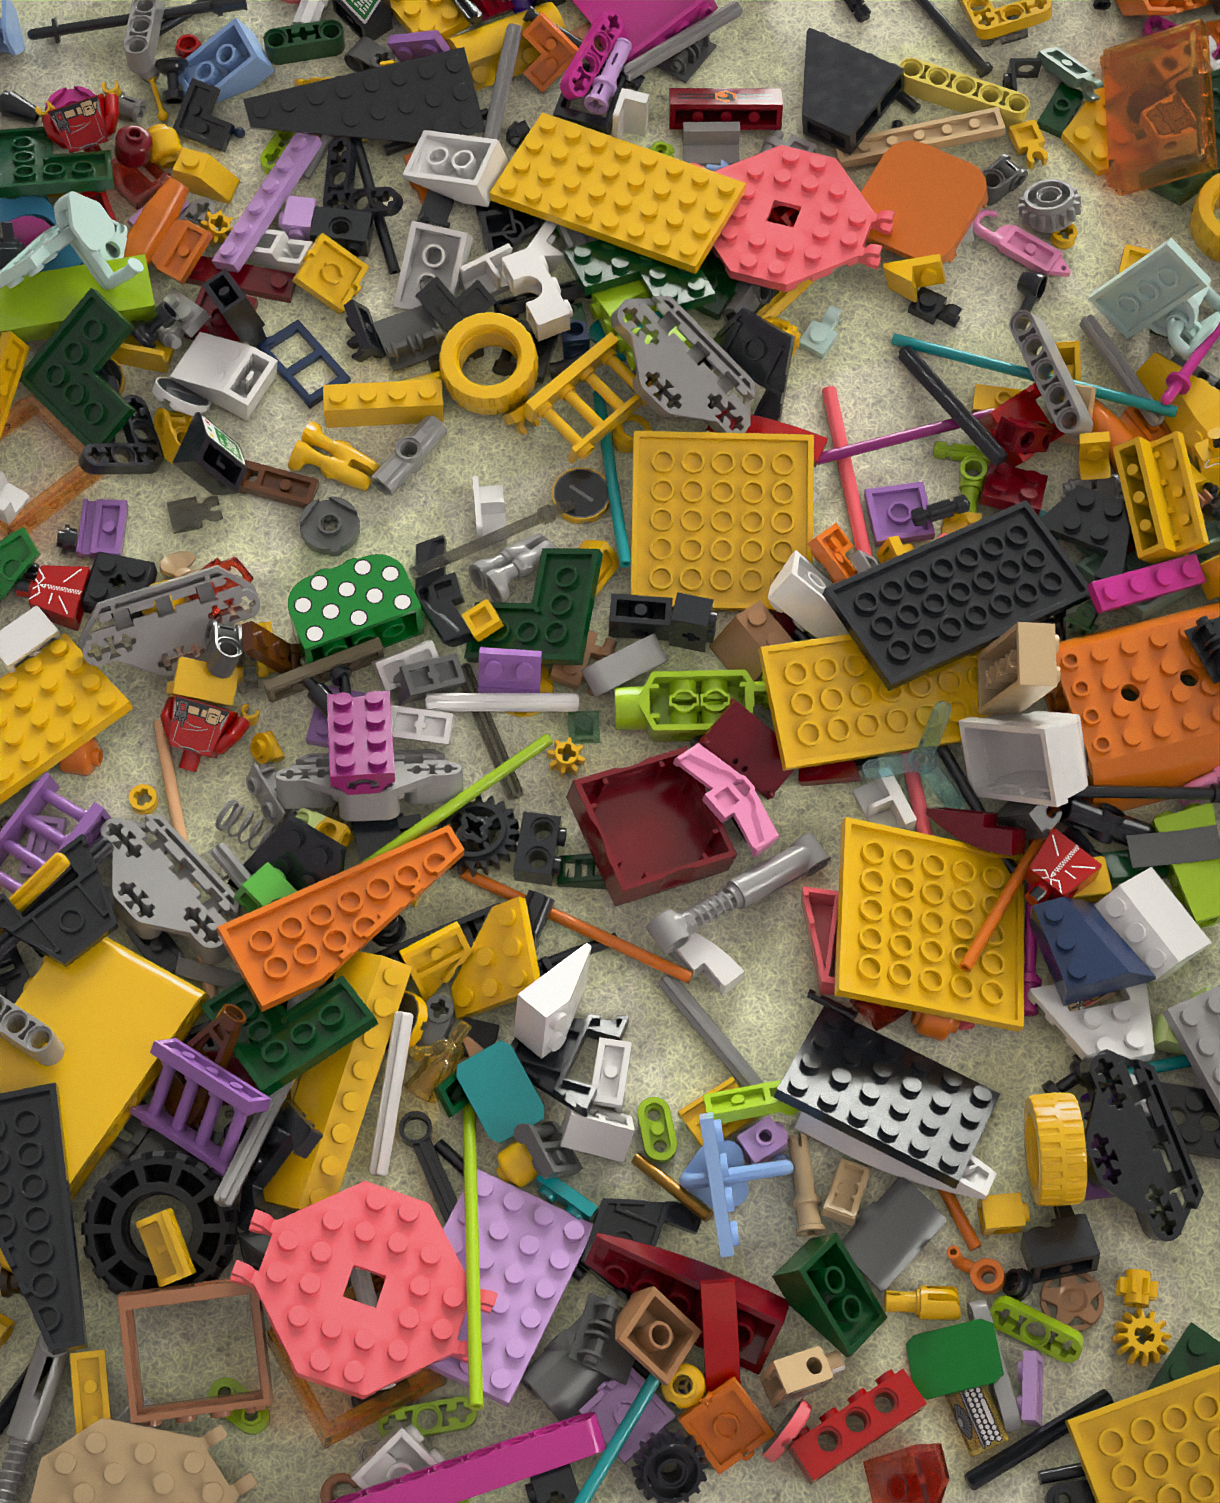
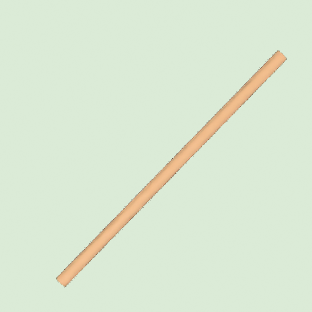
(174, 806)

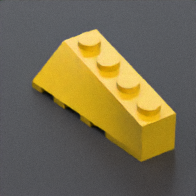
(384, 402)

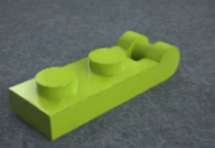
(746, 1102)

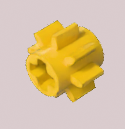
(217, 220)
(565, 748)
(1137, 1288)

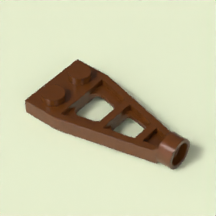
(225, 1032)

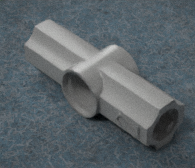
(397, 466)

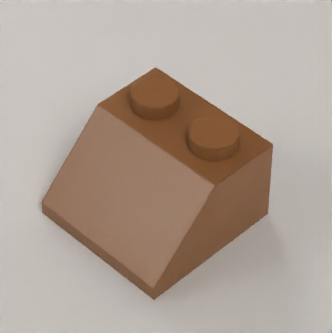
(744, 635)
(655, 1333)

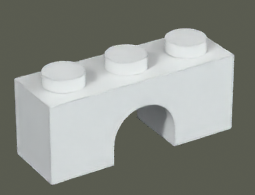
(528, 272)

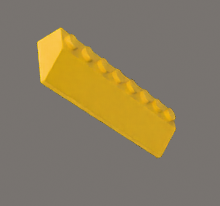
(339, 1088)

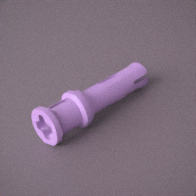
(605, 84)

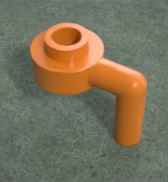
(978, 1271)

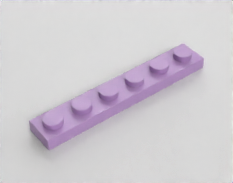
(267, 202)

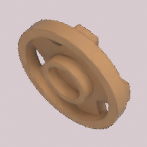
(1073, 1300)

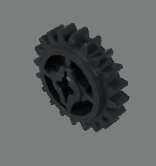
(484, 821)

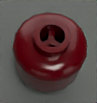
(133, 146)

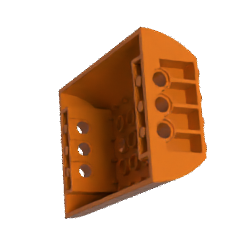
(1162, 735)

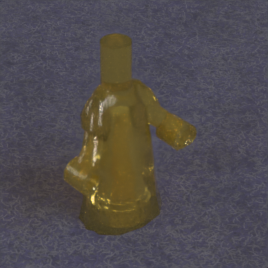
(441, 1062)

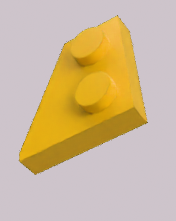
(436, 958)

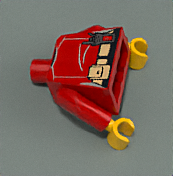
(84, 122)
(202, 728)

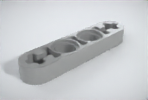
(1001, 1391)

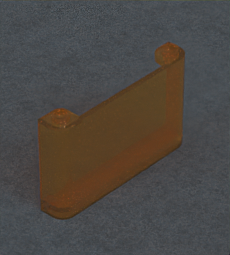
(1159, 108)

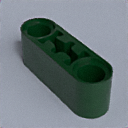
(304, 42)

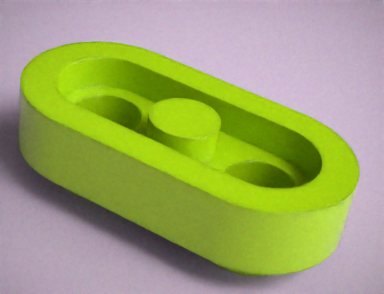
(657, 1131)
(238, 1417)

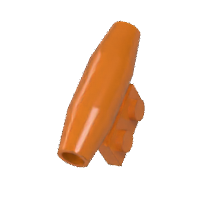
(165, 240)
(1125, 428)

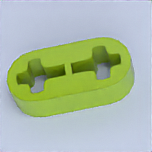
(274, 149)

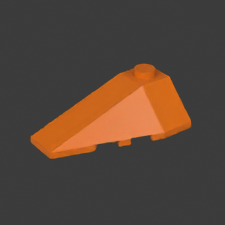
(1153, 8)

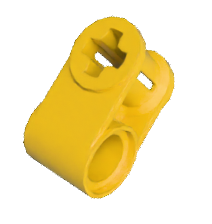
(171, 429)

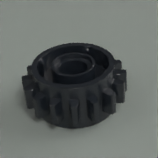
(664, 1449)

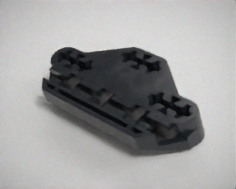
(1128, 1143)

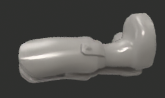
(516, 560)

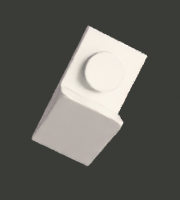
(543, 242)

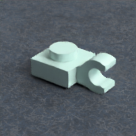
(821, 336)

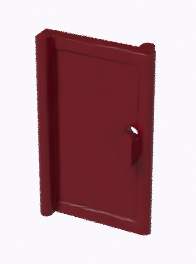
(746, 741)

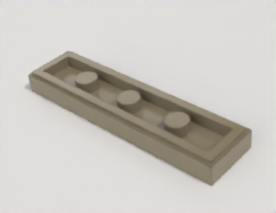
(293, 681)

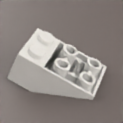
(226, 373)

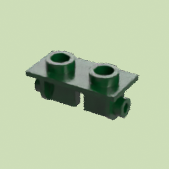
(1083, 619)

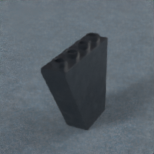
(845, 91)

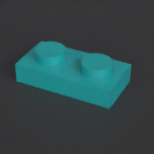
(575, 1203)

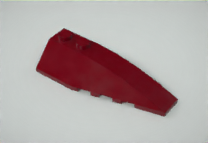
(678, 1279)

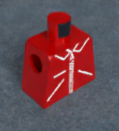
(57, 593)
(1059, 870)

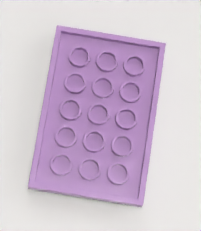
(527, 1259)

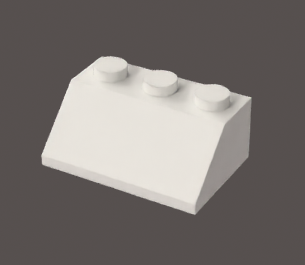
(799, 594)
(1153, 923)

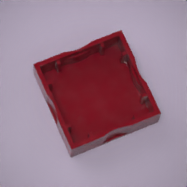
(649, 828)

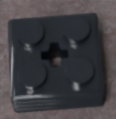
(110, 571)

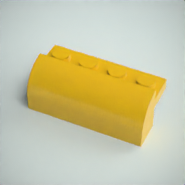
(485, 45)
(1160, 497)

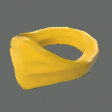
(621, 440)

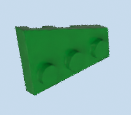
(16, 557)

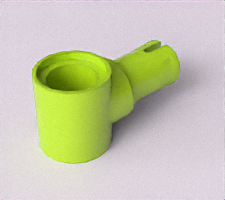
(970, 485)

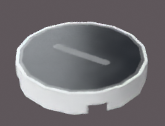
(180, 397)

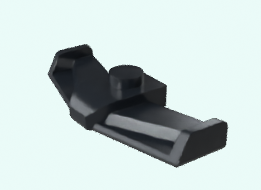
(439, 596)

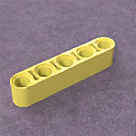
(962, 91)

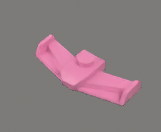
(730, 796)

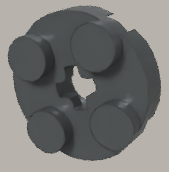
(333, 541)

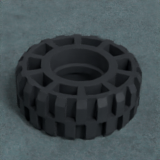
(128, 1185)

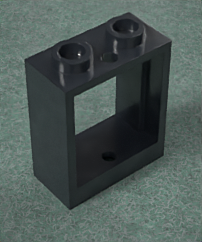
(588, 120)

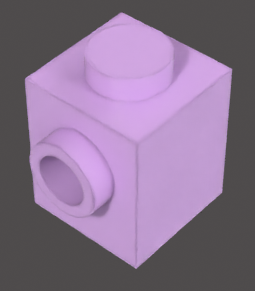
(297, 217)
(763, 1141)

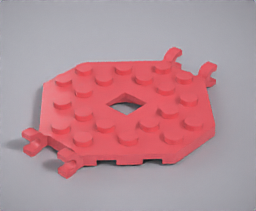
(827, 232)
(344, 1340)

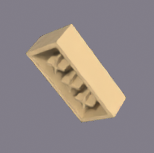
(1017, 669)

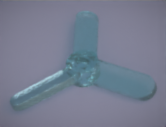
(910, 761)

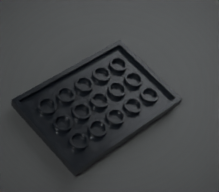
(888, 1096)

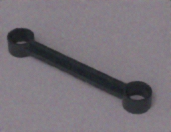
(430, 1164)

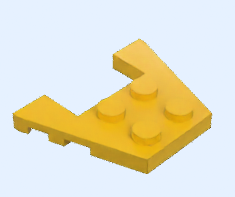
(1088, 134)

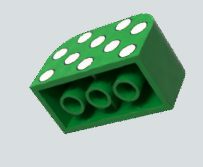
(354, 605)

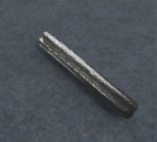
(491, 738)

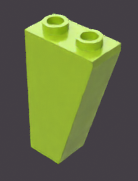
(1198, 882)

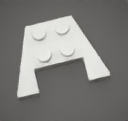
(1117, 1026)

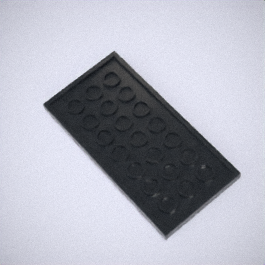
(956, 594)

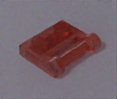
(135, 185)

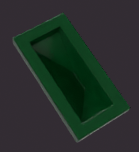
(450, 1095)

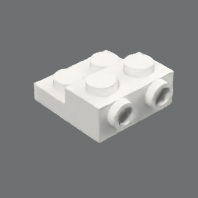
(396, 1456)

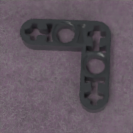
(345, 191)
(132, 450)

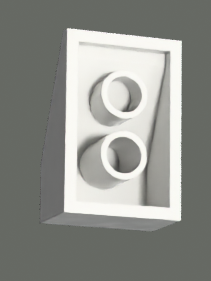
(457, 166)
(428, 254)
(551, 1003)

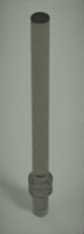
(544, 515)

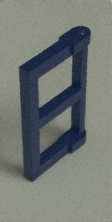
(318, 353)

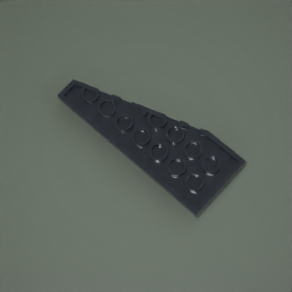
(378, 103)
(38, 1214)

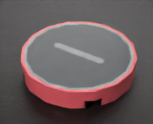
(787, 1430)

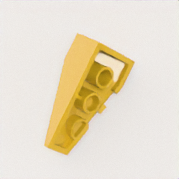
(1197, 408)

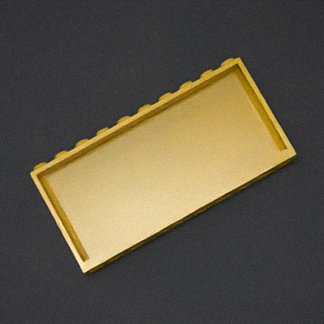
(107, 1017)

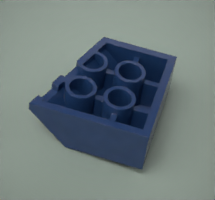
(1084, 951)

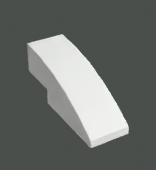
(279, 252)
(704, 956)

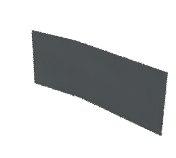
(1174, 847)

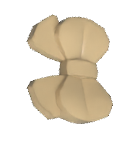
(177, 564)

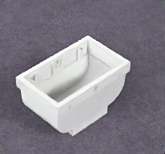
(1025, 757)

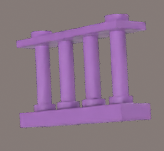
(41, 793)
(221, 1086)

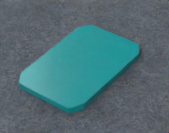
(500, 1091)

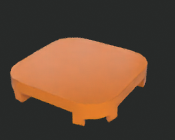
(931, 199)

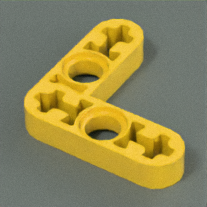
(996, 18)

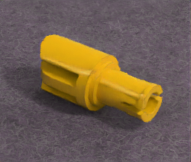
(926, 1302)

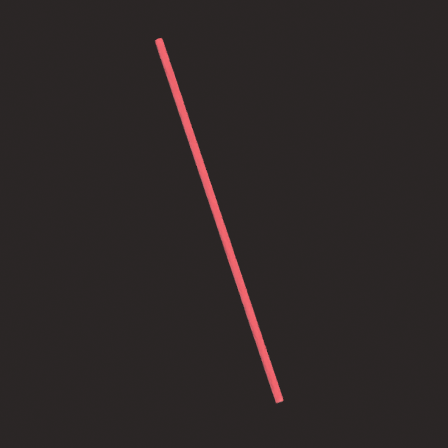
(861, 542)

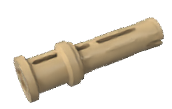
(806, 1200)

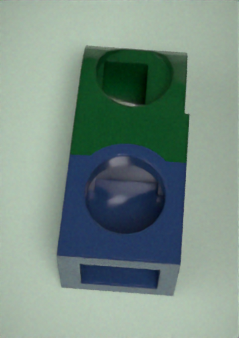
(577, 338)

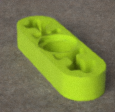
(1063, 1331)
(451, 1403)

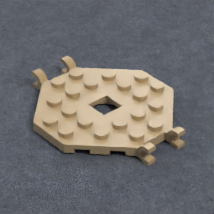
(135, 1465)

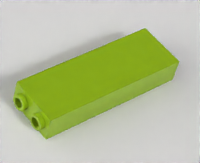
(45, 300)

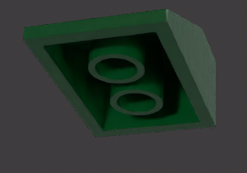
(830, 1293)

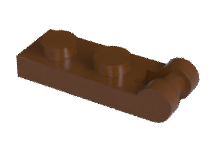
(279, 485)
(270, 648)

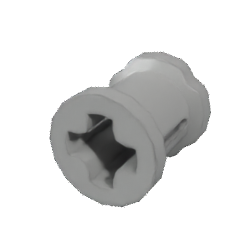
(132, 107)

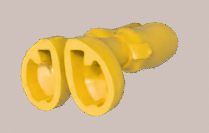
(344, 466)

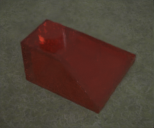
(908, 1475)

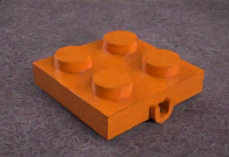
(727, 1425)

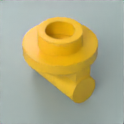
(266, 748)

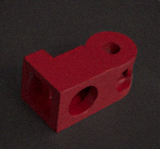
(1024, 435)

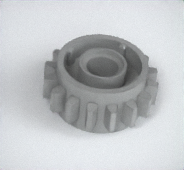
(1049, 205)

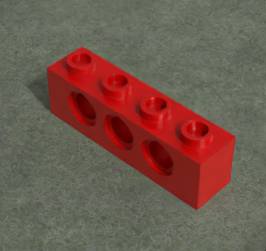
(905, 1403)

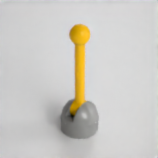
(150, 77)

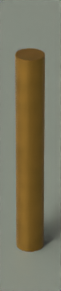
(672, 1187)

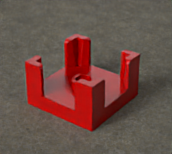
(1020, 407)

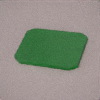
(955, 1358)

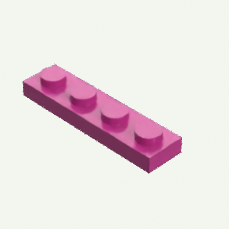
(1146, 583)

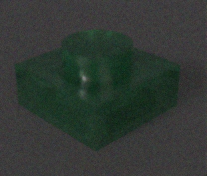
(584, 727)

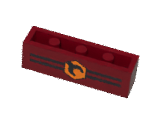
(750, 106)

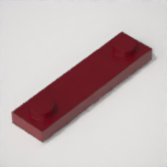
(251, 279)

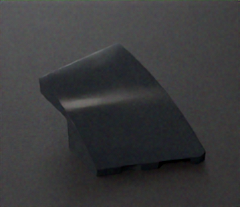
(504, 225)

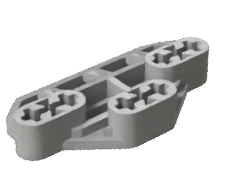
(676, 369)
(172, 627)
(420, 778)
(167, 898)

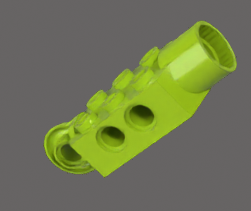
(685, 703)

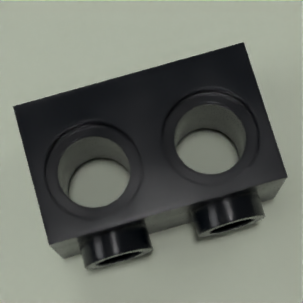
(534, 848)

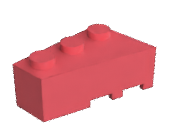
(820, 916)

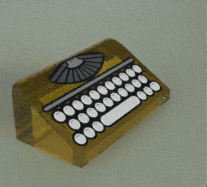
(977, 1420)

